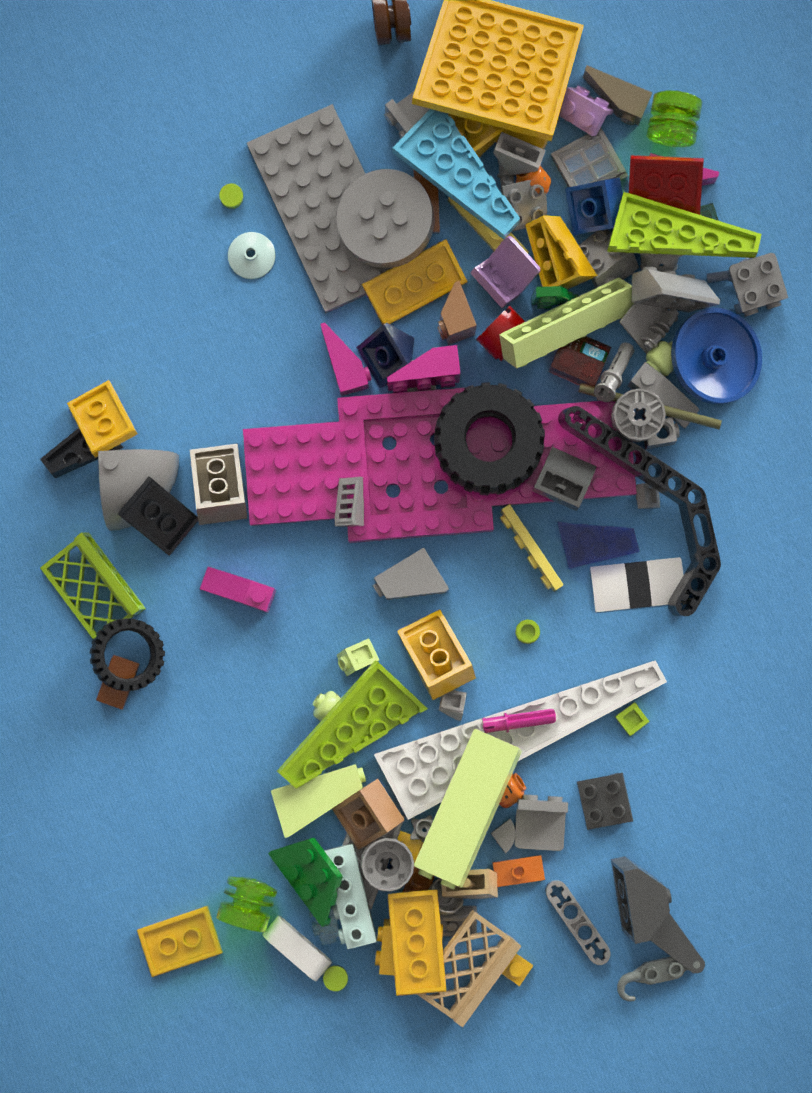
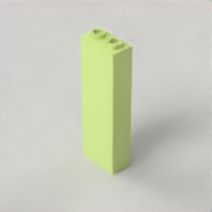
(467, 809)

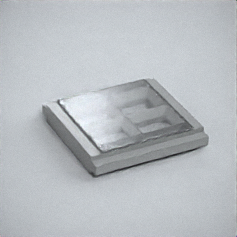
(588, 160)

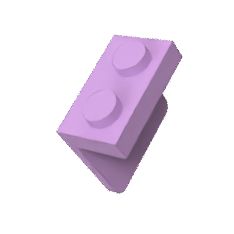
(506, 272)

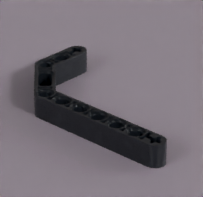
(660, 483)

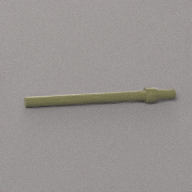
(670, 411)

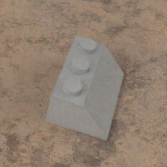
(671, 290)

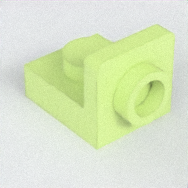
(357, 657)

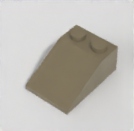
(218, 484)

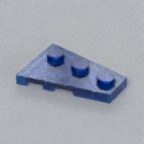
(593, 544)

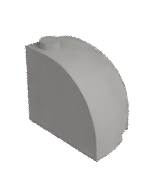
(125, 471)

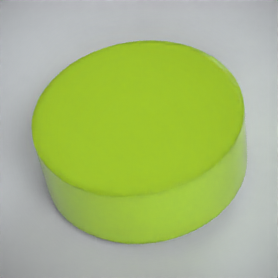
(231, 196)
(527, 631)
(335, 978)

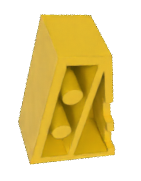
(557, 253)

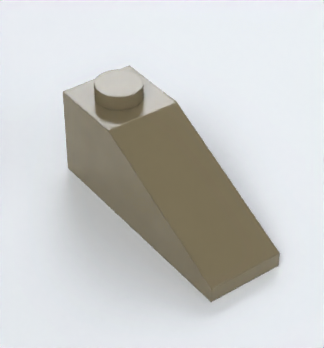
(623, 97)

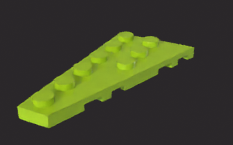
(663, 229)

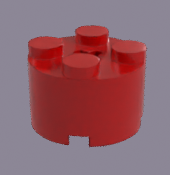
(490, 337)

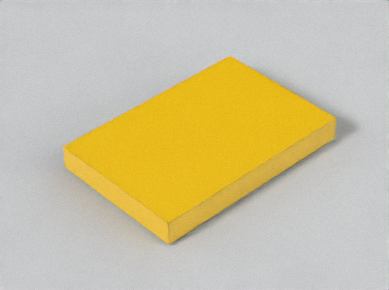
(102, 418)
(179, 941)

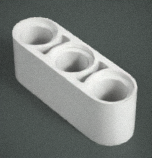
(297, 948)

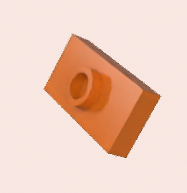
(519, 870)

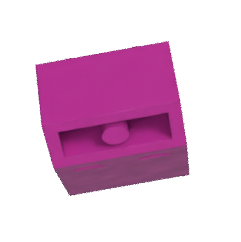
(432, 368)

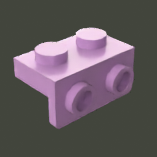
(584, 110)

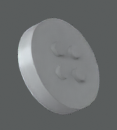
(385, 218)

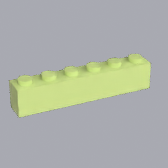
(566, 323)

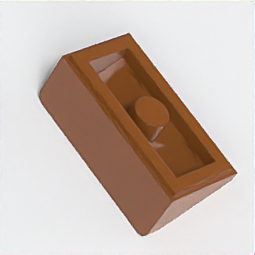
(121, 668)

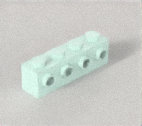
(351, 901)

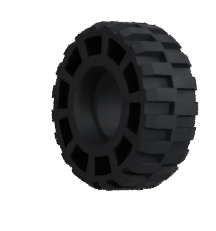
(498, 403)

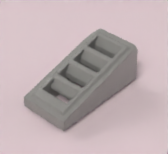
(357, 509)

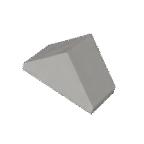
(518, 155)

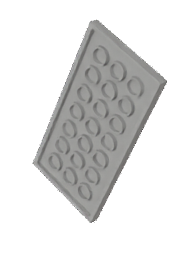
(306, 175)

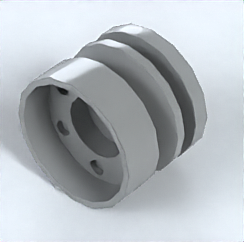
(623, 414)
(401, 862)

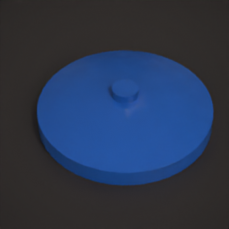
(716, 356)

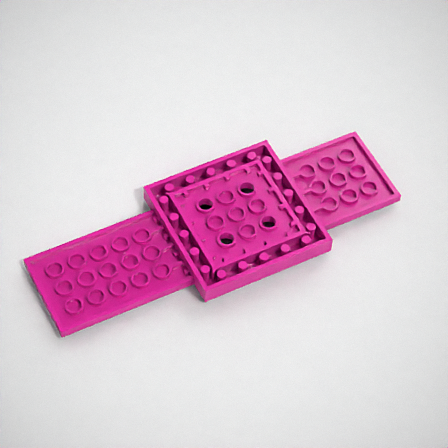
(298, 467)

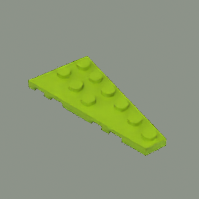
(358, 719)

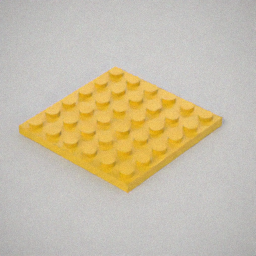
(498, 66)

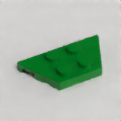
(310, 875)

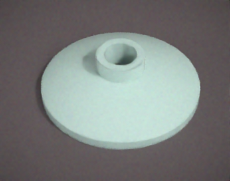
(255, 266)

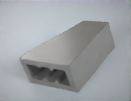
(410, 578)

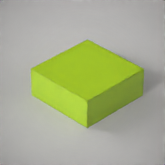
(632, 719)

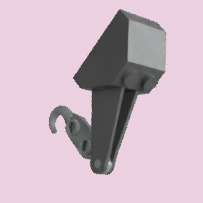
(646, 917)

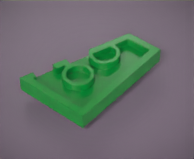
(548, 296)

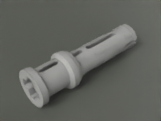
(612, 378)

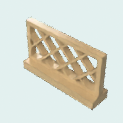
(485, 975)

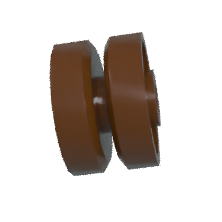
(392, 16)

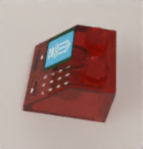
(580, 361)

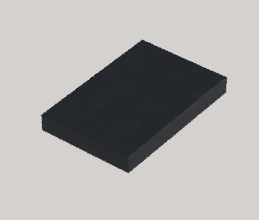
(158, 516)

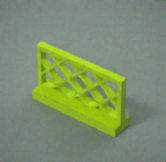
(104, 570)

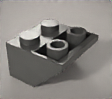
(564, 479)

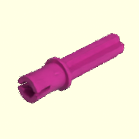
(518, 720)

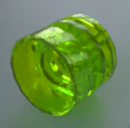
(674, 118)
(247, 904)

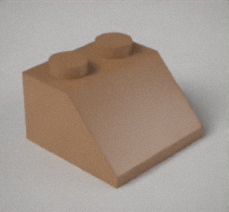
(456, 317)
(368, 814)

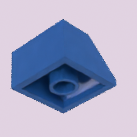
(594, 205)

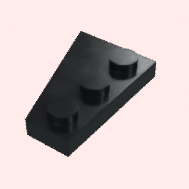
(70, 455)

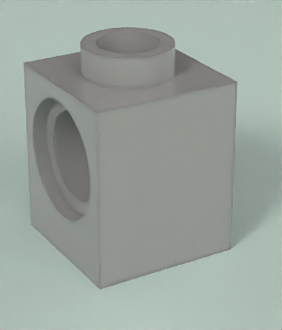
(672, 435)

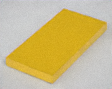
(414, 283)
(416, 942)

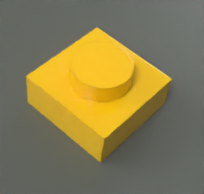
(517, 969)

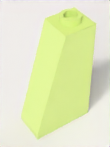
(308, 802)

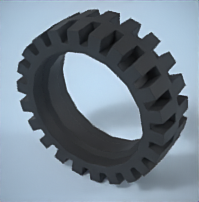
(156, 654)

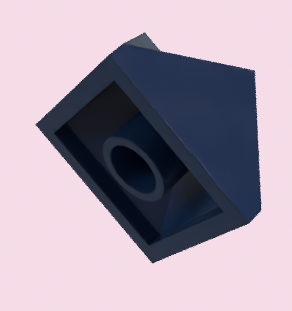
(386, 352)

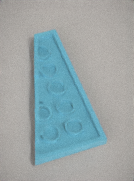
(450, 163)

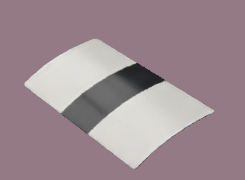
(635, 584)

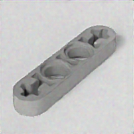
(577, 922)

